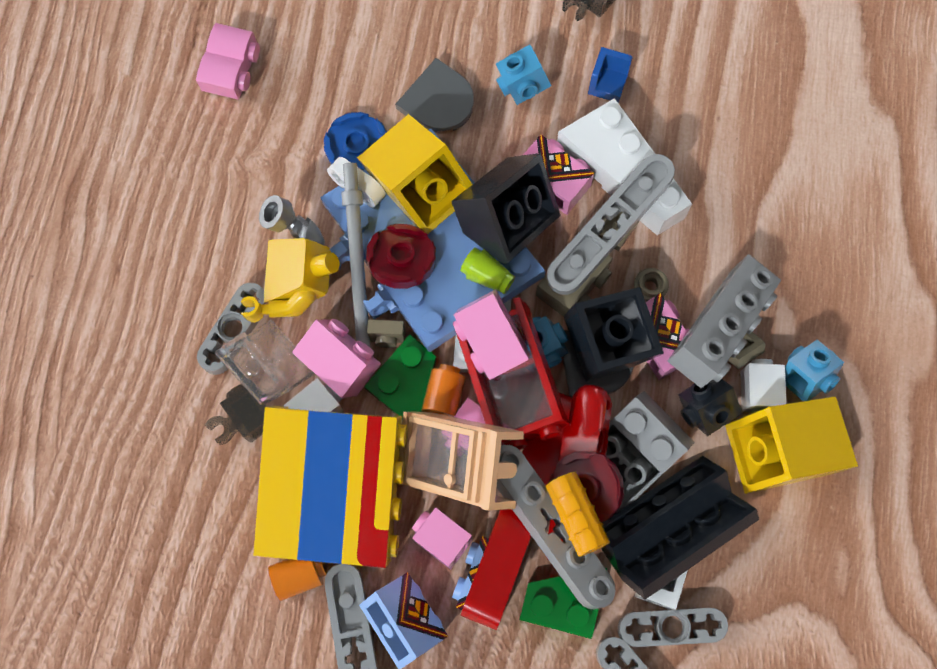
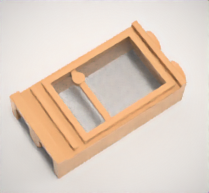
(457, 458)

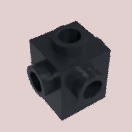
(709, 406)

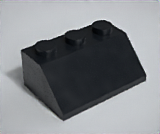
(508, 206)

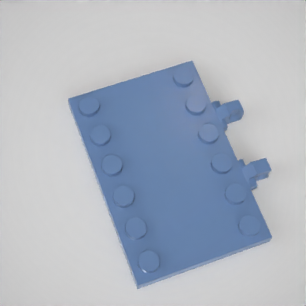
(433, 303)

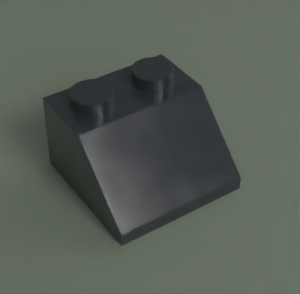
(612, 333)

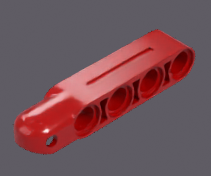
(588, 424)

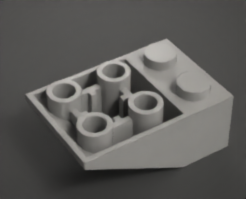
(644, 445)

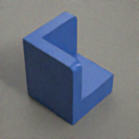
(610, 74)

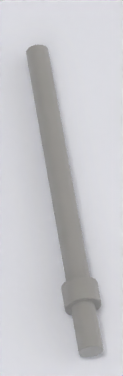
(352, 200)

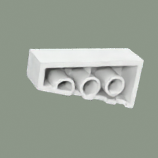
(613, 151)

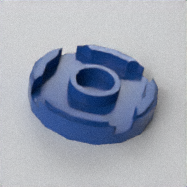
(352, 136)

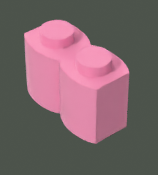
(227, 61)

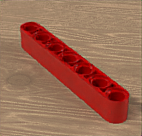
(509, 541)

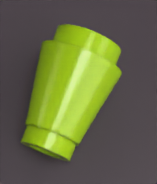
(487, 271)

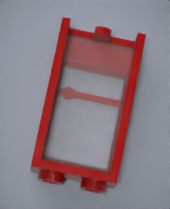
(524, 395)

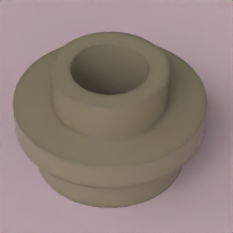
(653, 275)

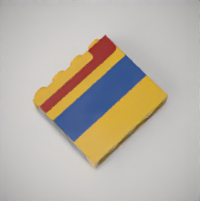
(329, 487)

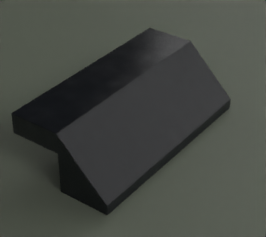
(675, 526)

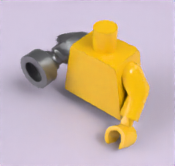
(295, 267)

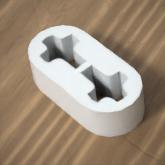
(371, 189)

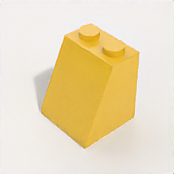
(416, 172)
(790, 444)

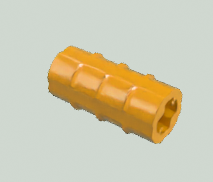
(577, 514)

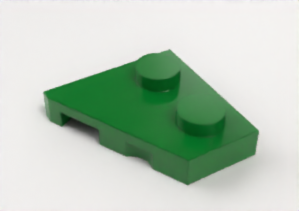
(403, 378)
(555, 606)

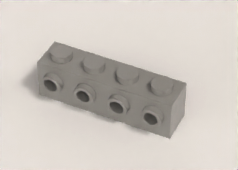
(725, 321)

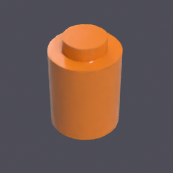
(444, 390)
(295, 577)

